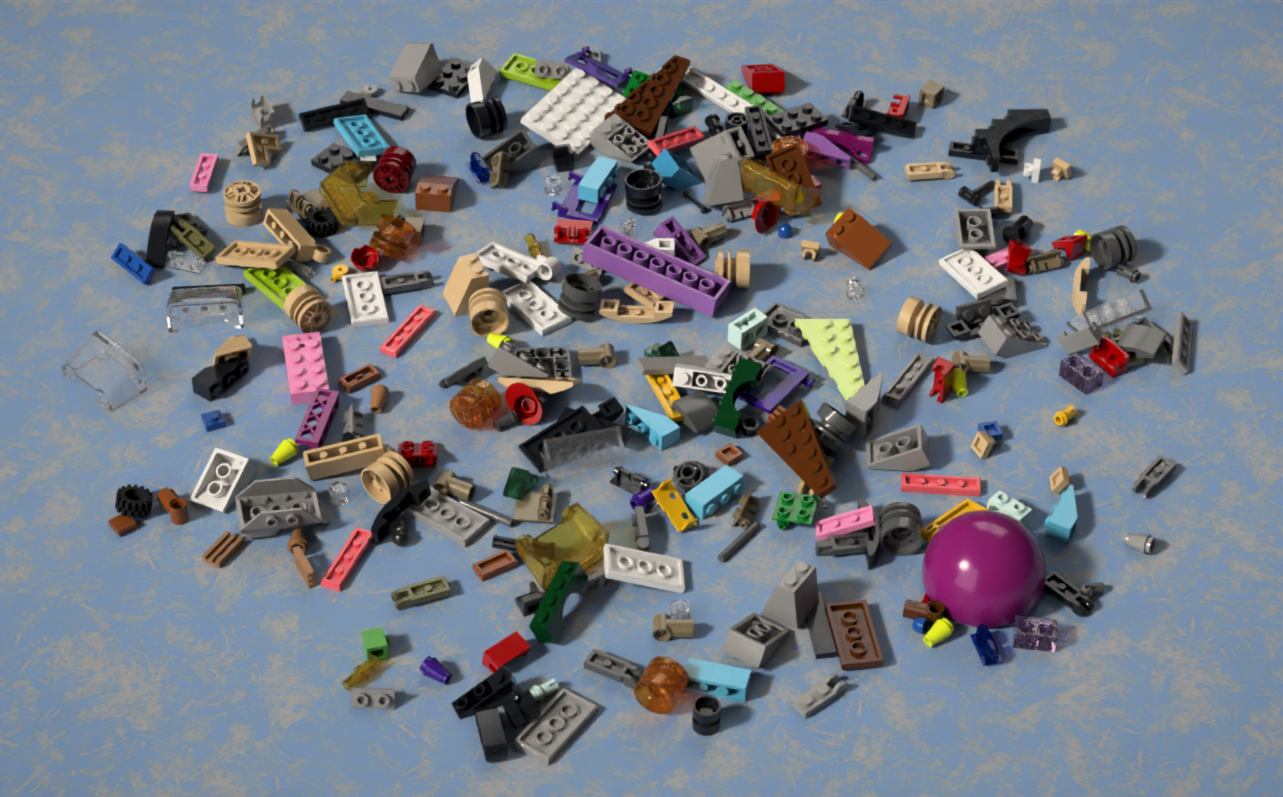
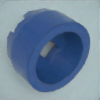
(785, 231)
(921, 625)

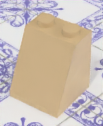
(464, 280)

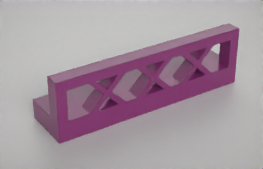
(849, 142)
(323, 418)

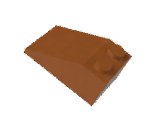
(436, 193)
(857, 239)

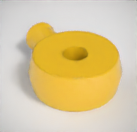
(338, 271)

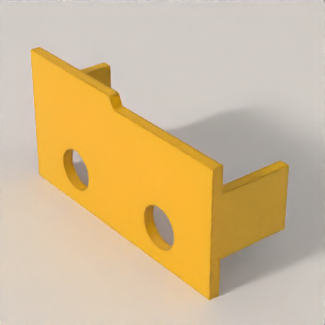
(673, 507)

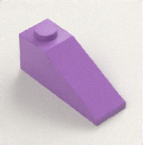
(825, 152)
(684, 246)

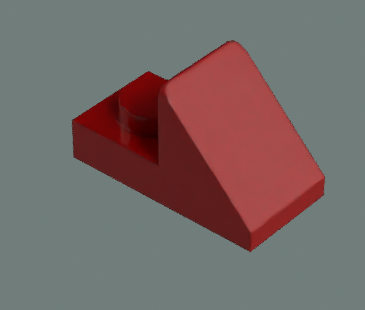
(1073, 245)
(1017, 257)

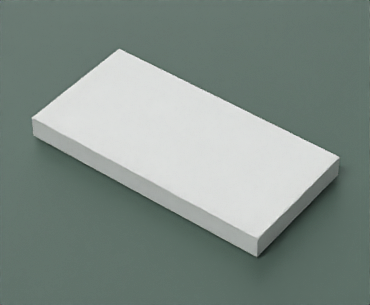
(973, 272)
(365, 299)
(535, 307)
(644, 568)

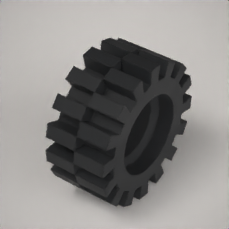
(322, 222)
(134, 501)

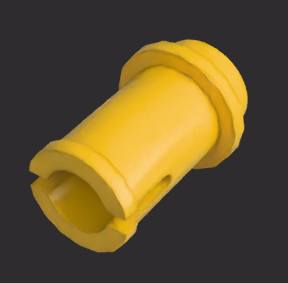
(1062, 417)

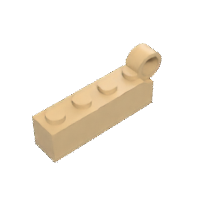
(289, 231)
(344, 456)

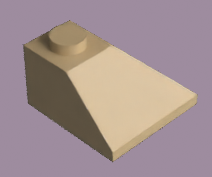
(233, 348)

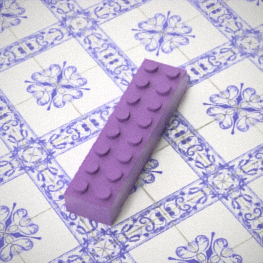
(656, 270)

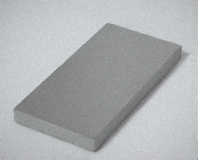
(449, 518)
(555, 726)

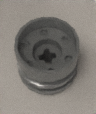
(1113, 247)
(579, 296)
(831, 426)
(900, 528)

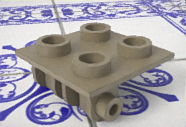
(305, 202)
(536, 506)

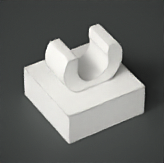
(1032, 170)

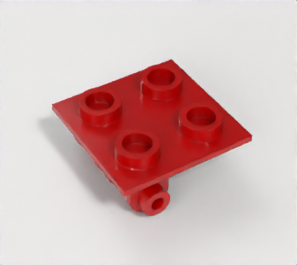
(572, 231)
(426, 449)

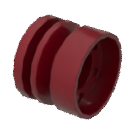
(394, 169)

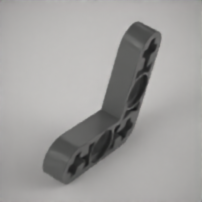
(555, 360)

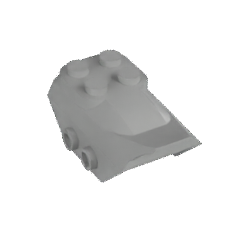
(278, 505)

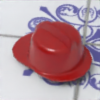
(765, 215)
(524, 403)

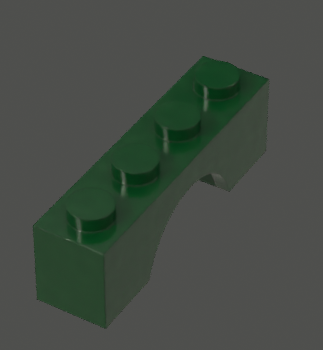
(745, 377)
(548, 619)

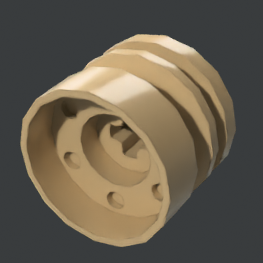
(243, 203)
(734, 268)
(308, 309)
(488, 312)
(919, 319)
(387, 477)

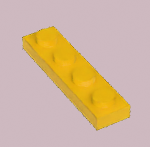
(666, 394)

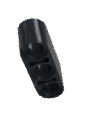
(491, 734)

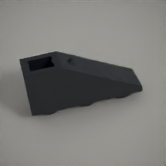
(217, 378)
(489, 693)

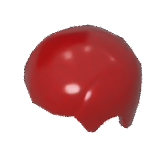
(365, 258)

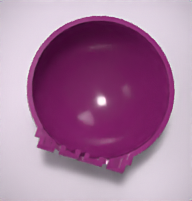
(984, 568)

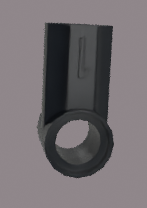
(1018, 230)

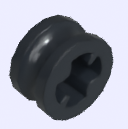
(750, 427)

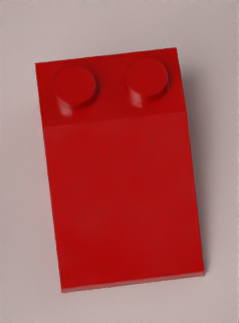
(764, 78)

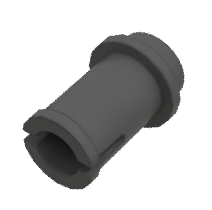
(1129, 273)
(505, 420)

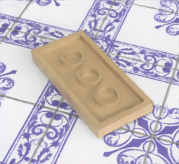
(255, 254)

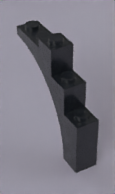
(1003, 131)

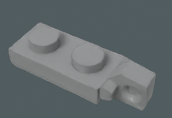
(242, 146)

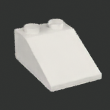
(223, 480)

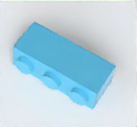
(598, 179)
(714, 492)
(718, 680)

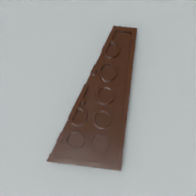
(651, 98)
(798, 444)

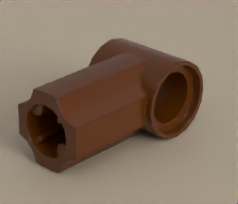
(933, 610)

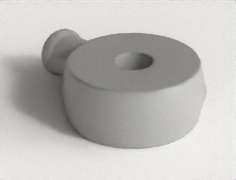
(369, 90)

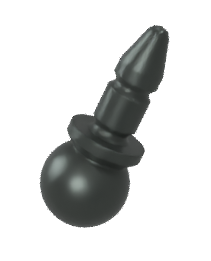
(401, 533)

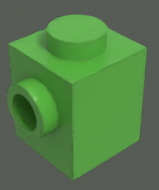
(375, 643)

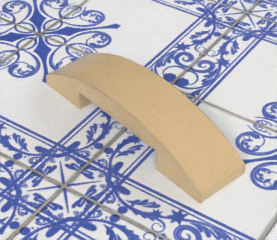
(1081, 275)
(636, 314)

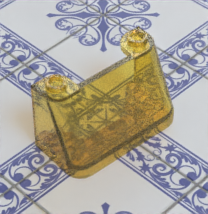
(574, 539)

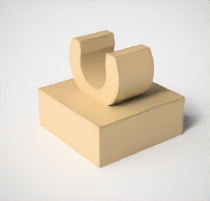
(1061, 169)
(810, 247)
(983, 444)
(1060, 480)

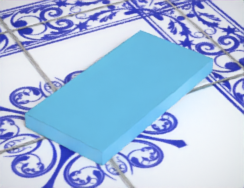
(361, 135)

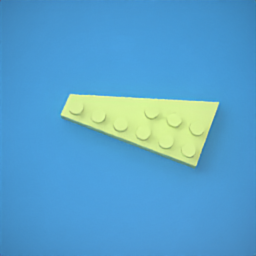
(836, 350)

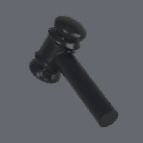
(974, 197)

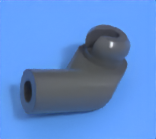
(1090, 589)

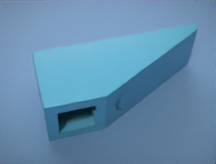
(655, 427)
(1064, 517)

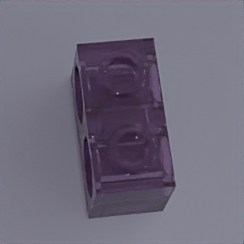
(1081, 373)
(1035, 633)

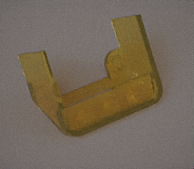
(776, 188)
(346, 199)

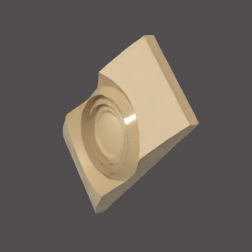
(543, 384)

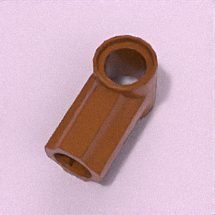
(173, 505)

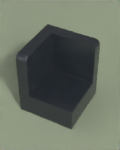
(563, 158)
(529, 602)

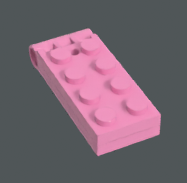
(304, 366)

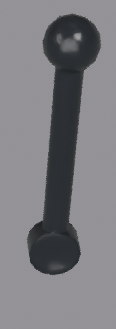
(704, 210)

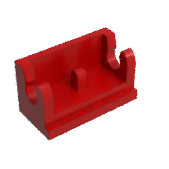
(899, 109)
(1110, 357)
(943, 378)
(505, 651)

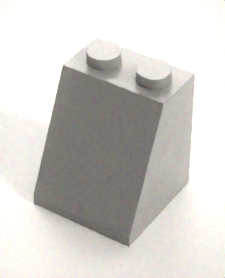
(415, 67)
(723, 182)
(794, 596)

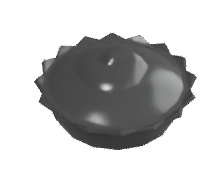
(690, 474)

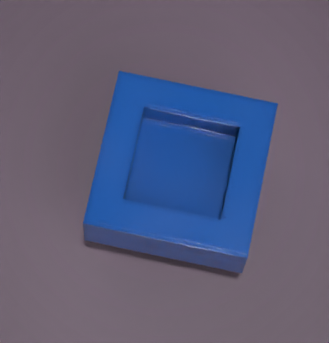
(213, 420)
(991, 429)

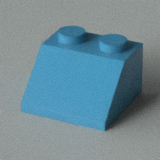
(674, 171)

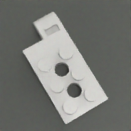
(517, 264)

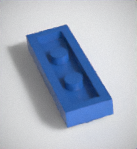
(133, 263)

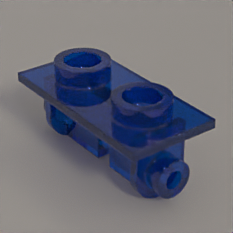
(478, 168)
(986, 646)

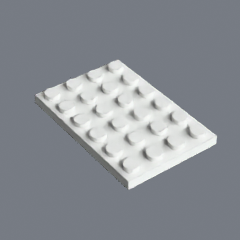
(572, 111)

